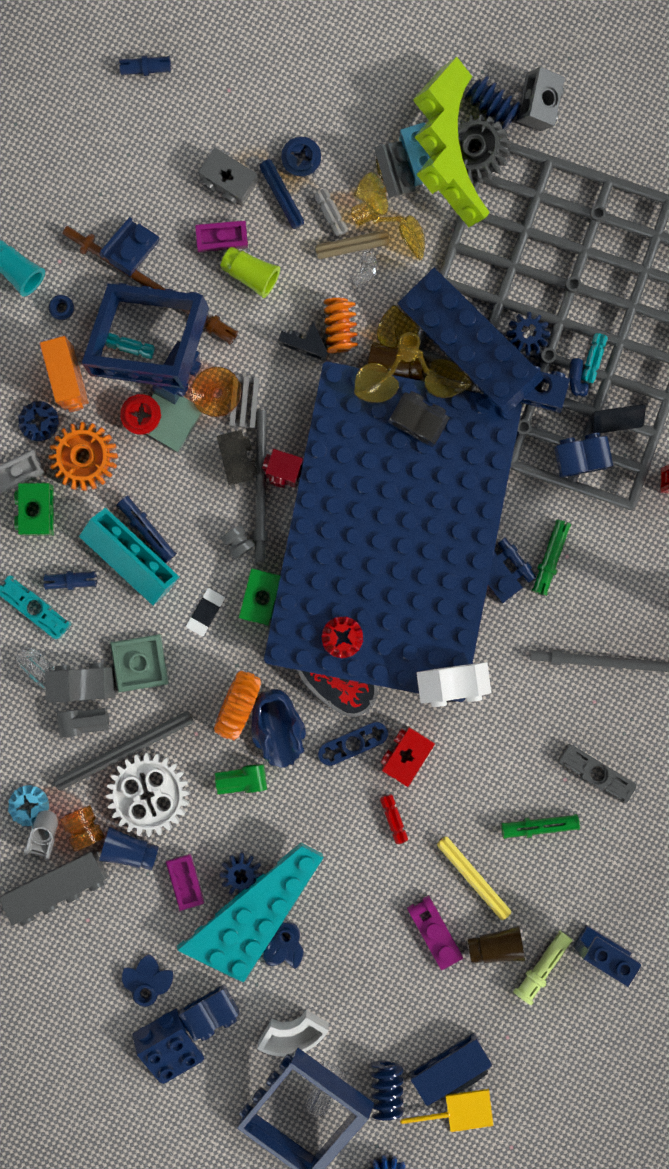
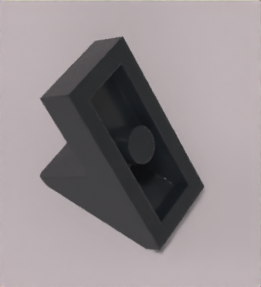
(311, 346)

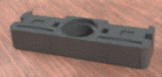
(612, 781)

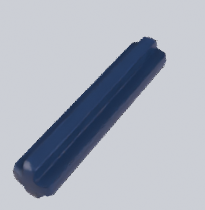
(281, 194)

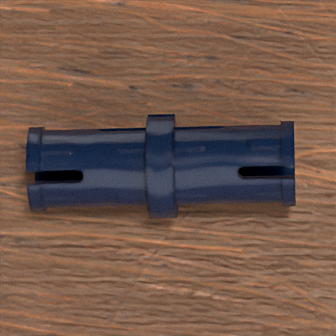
(145, 65)
(70, 580)

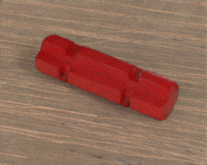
(394, 819)

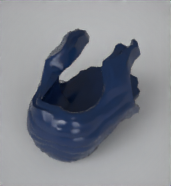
(277, 728)

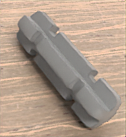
(331, 212)

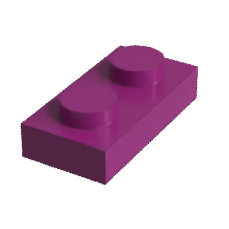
(221, 236)

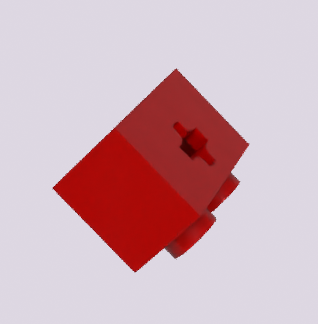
(407, 770)

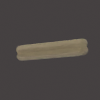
(352, 244)

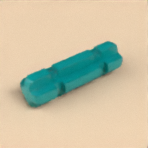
(130, 346)
(594, 358)

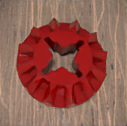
(133, 405)
(329, 637)

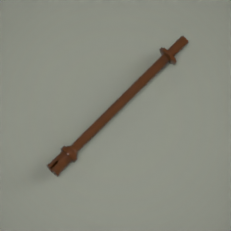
(212, 323)

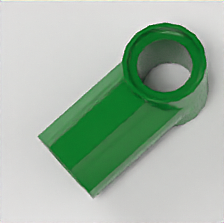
(248, 779)

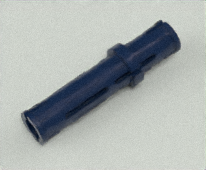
(126, 505)

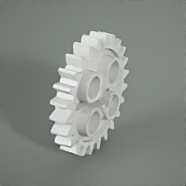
(125, 800)

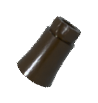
(386, 356)
(497, 946)

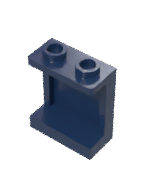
(607, 955)

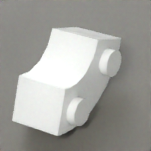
(453, 683)
(286, 1037)

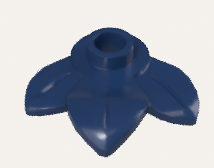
(284, 949)
(149, 977)

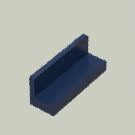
(450, 1069)

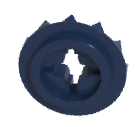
(295, 147)
(47, 427)

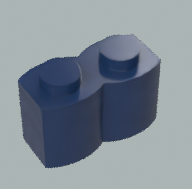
(583, 456)
(209, 1013)

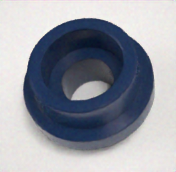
(54, 304)

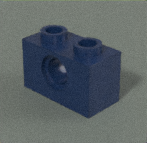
(555, 395)

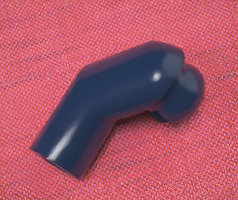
(575, 374)

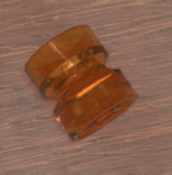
(82, 828)

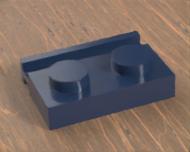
(129, 246)

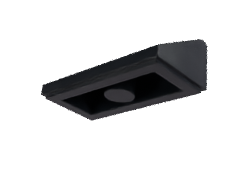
(618, 419)

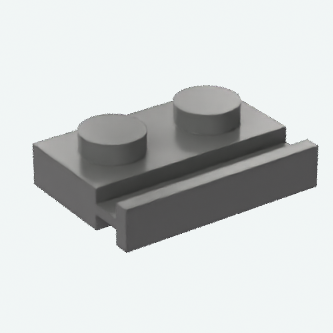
(395, 169)

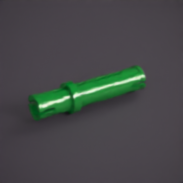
(551, 558)
(569, 823)

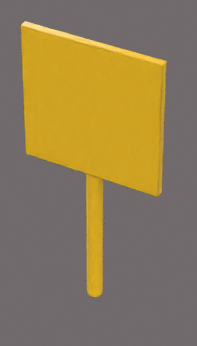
(464, 1112)

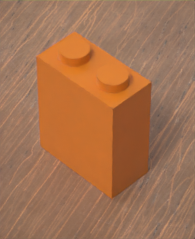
(64, 373)

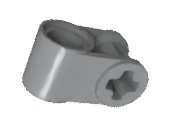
(42, 834)

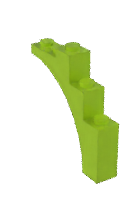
(439, 138)

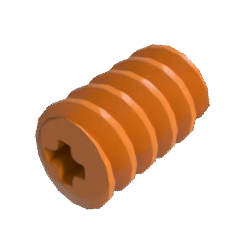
(339, 325)

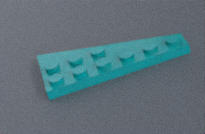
(248, 922)

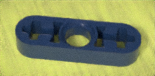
(373, 743)

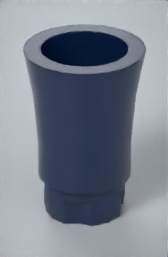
(128, 850)

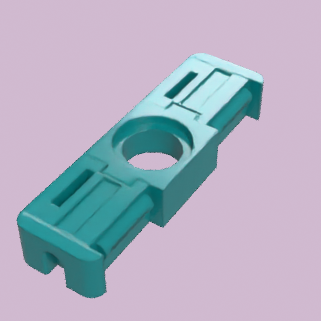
(46, 619)

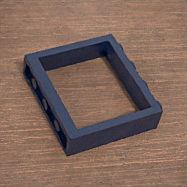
(143, 372)
(280, 1144)

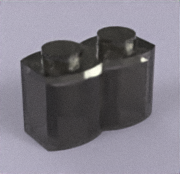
(418, 418)

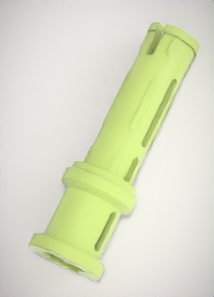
(536, 977)

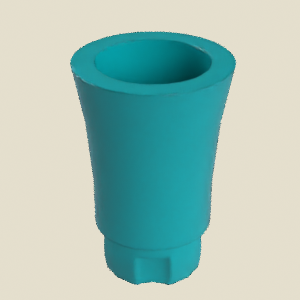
(19, 270)

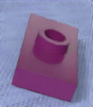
(185, 882)

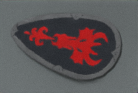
(342, 695)

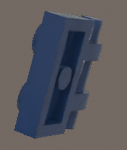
(501, 580)

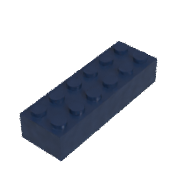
(470, 341)

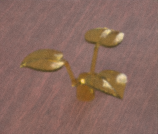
(375, 204)
(378, 385)

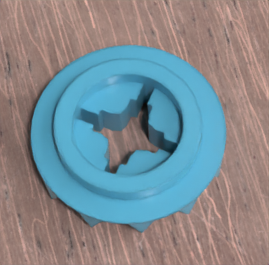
(18, 798)

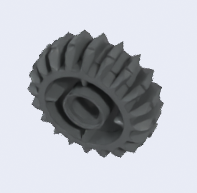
(493, 147)

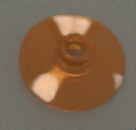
(210, 381)

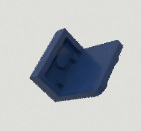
(166, 1047)

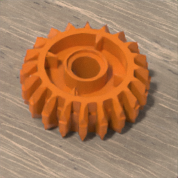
(72, 445)
(237, 705)

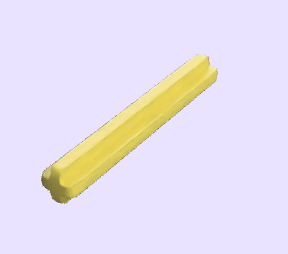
(474, 878)

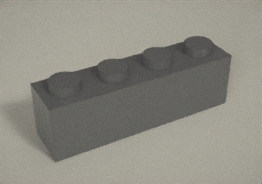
(53, 887)

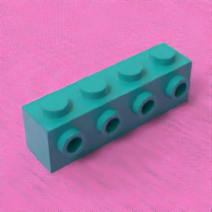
(129, 556)

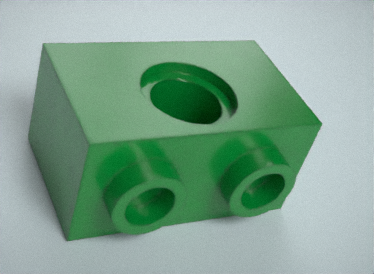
(43, 522)
(258, 582)

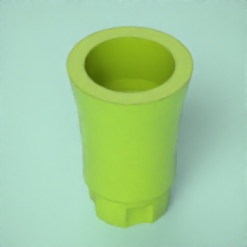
(250, 271)

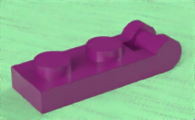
(435, 933)

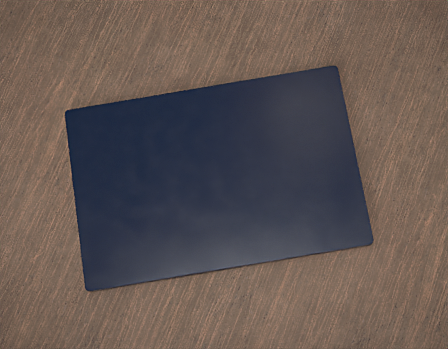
(391, 534)

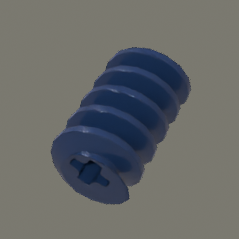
(492, 101)
(389, 1090)

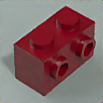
(282, 468)

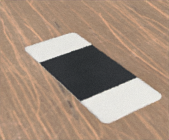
(205, 612)

